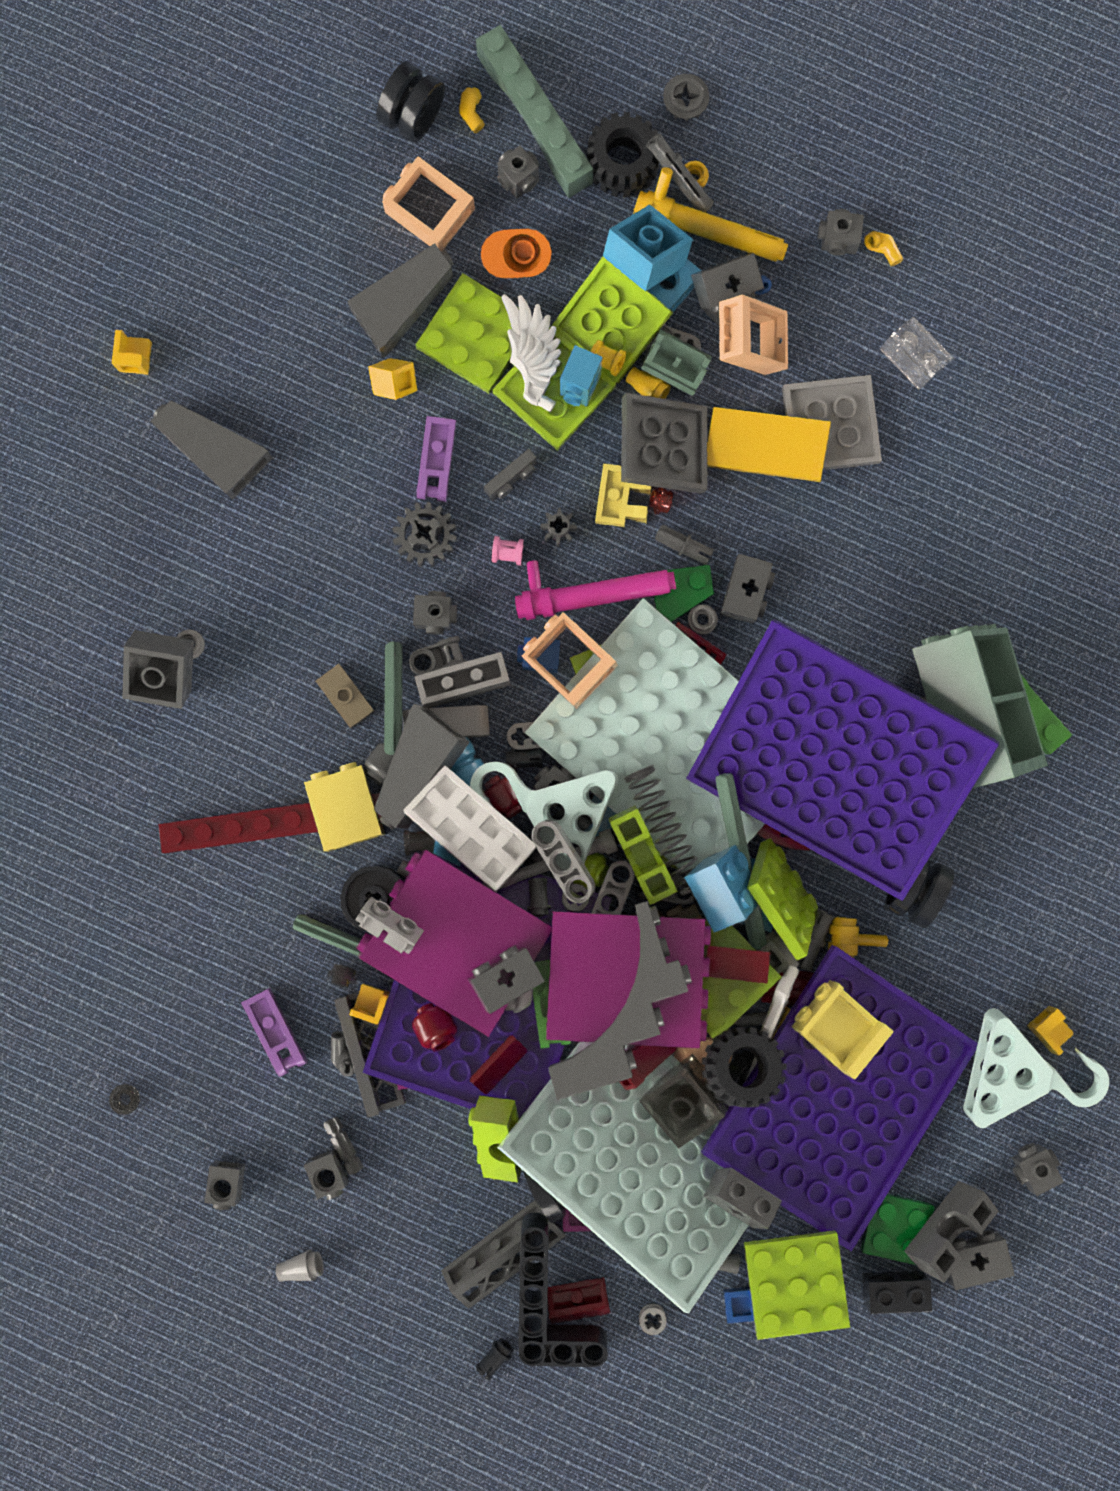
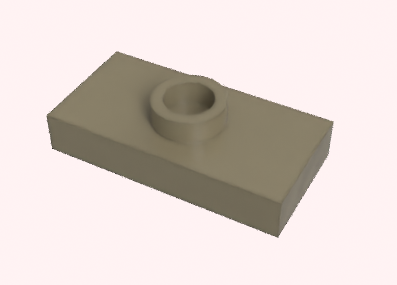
(345, 696)

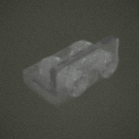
(916, 353)

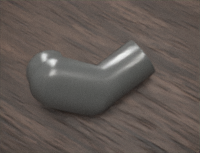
(340, 1055)

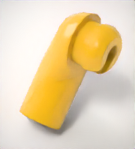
(467, 108)
(883, 244)

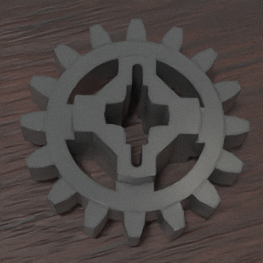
(415, 540)

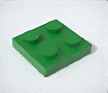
(895, 1227)

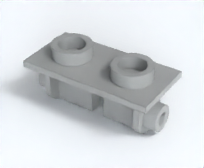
(378, 916)

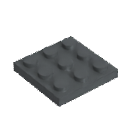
(664, 443)

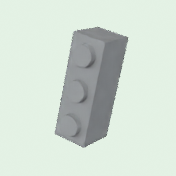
(462, 680)

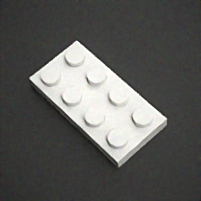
(470, 829)

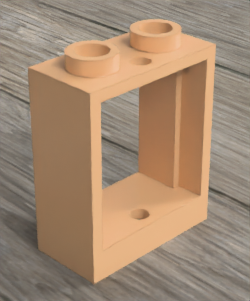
(450, 222)
(736, 334)
(591, 681)

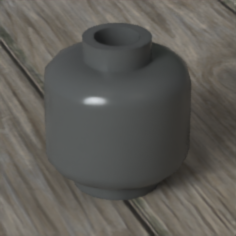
(378, 764)

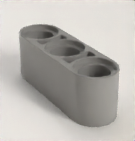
(466, 720)
(564, 877)
(611, 887)

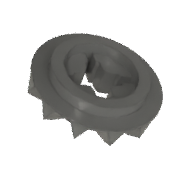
(695, 88)

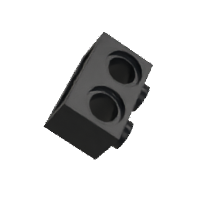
(897, 1292)

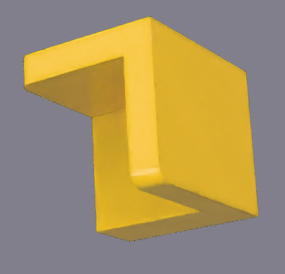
(131, 353)
(393, 378)
(370, 1003)
(1051, 1029)

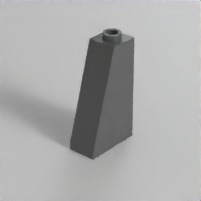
(400, 298)
(215, 450)
(420, 754)

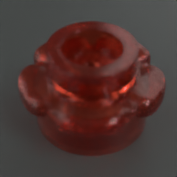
(661, 500)

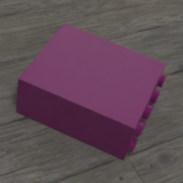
(461, 929)
(597, 965)

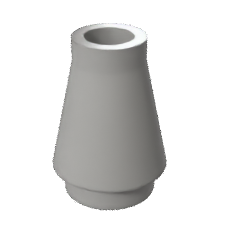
(302, 1267)

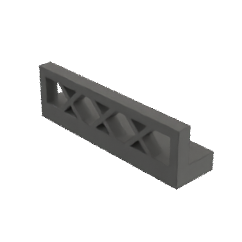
(358, 1056)
(490, 1253)

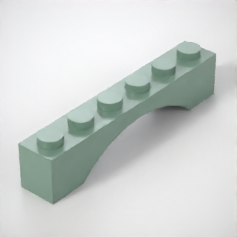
(554, 139)

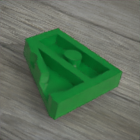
(692, 588)

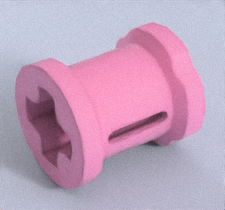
(507, 550)

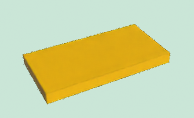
(767, 444)

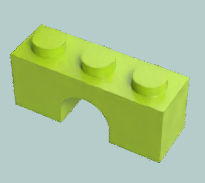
(642, 855)
(491, 1123)

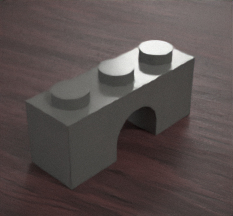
(960, 1211)

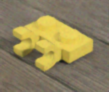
(614, 498)

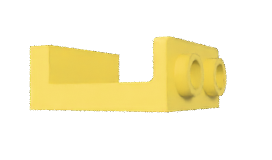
(343, 807)
(841, 1029)

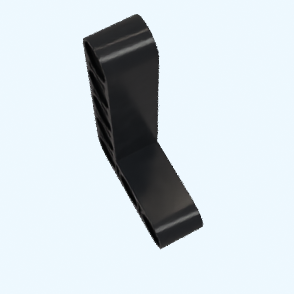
(536, 1330)

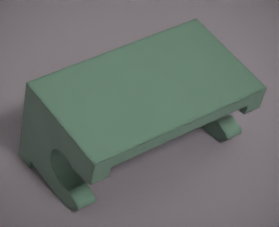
(676, 362)

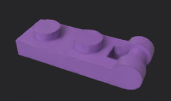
(436, 457)
(274, 1031)

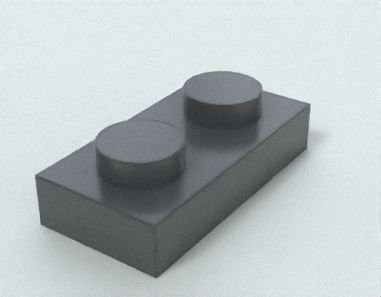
(502, 483)

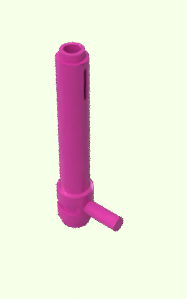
(550, 601)

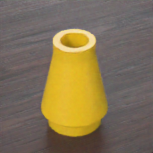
(647, 384)

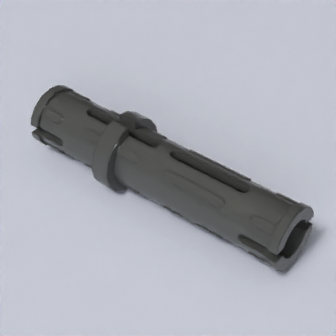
(681, 174)

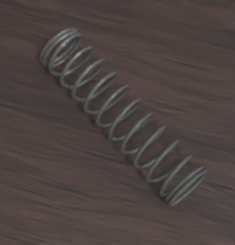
(639, 775)

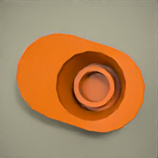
(516, 253)

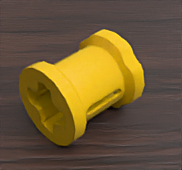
(612, 359)

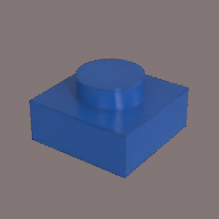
(738, 1305)

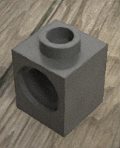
(330, 1161)
(226, 1171)

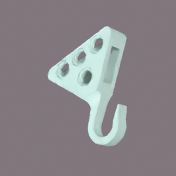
(571, 795)
(1012, 1092)

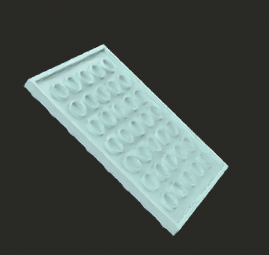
(644, 714)
(629, 1181)

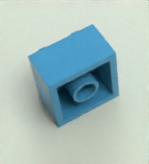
(647, 247)
(722, 889)

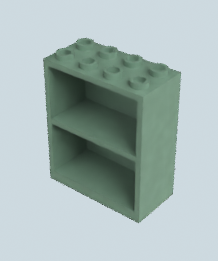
(980, 683)

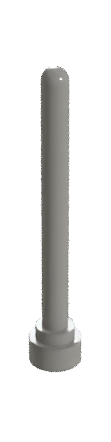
(603, 843)

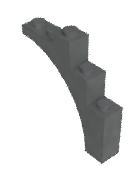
(606, 1058)

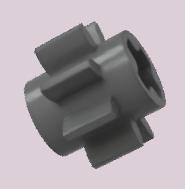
(559, 517)

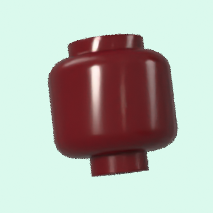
(502, 797)
(434, 1027)

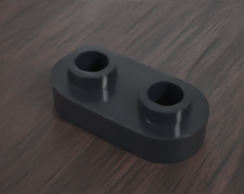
(740, 1067)

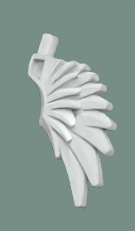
(533, 350)
(778, 1004)

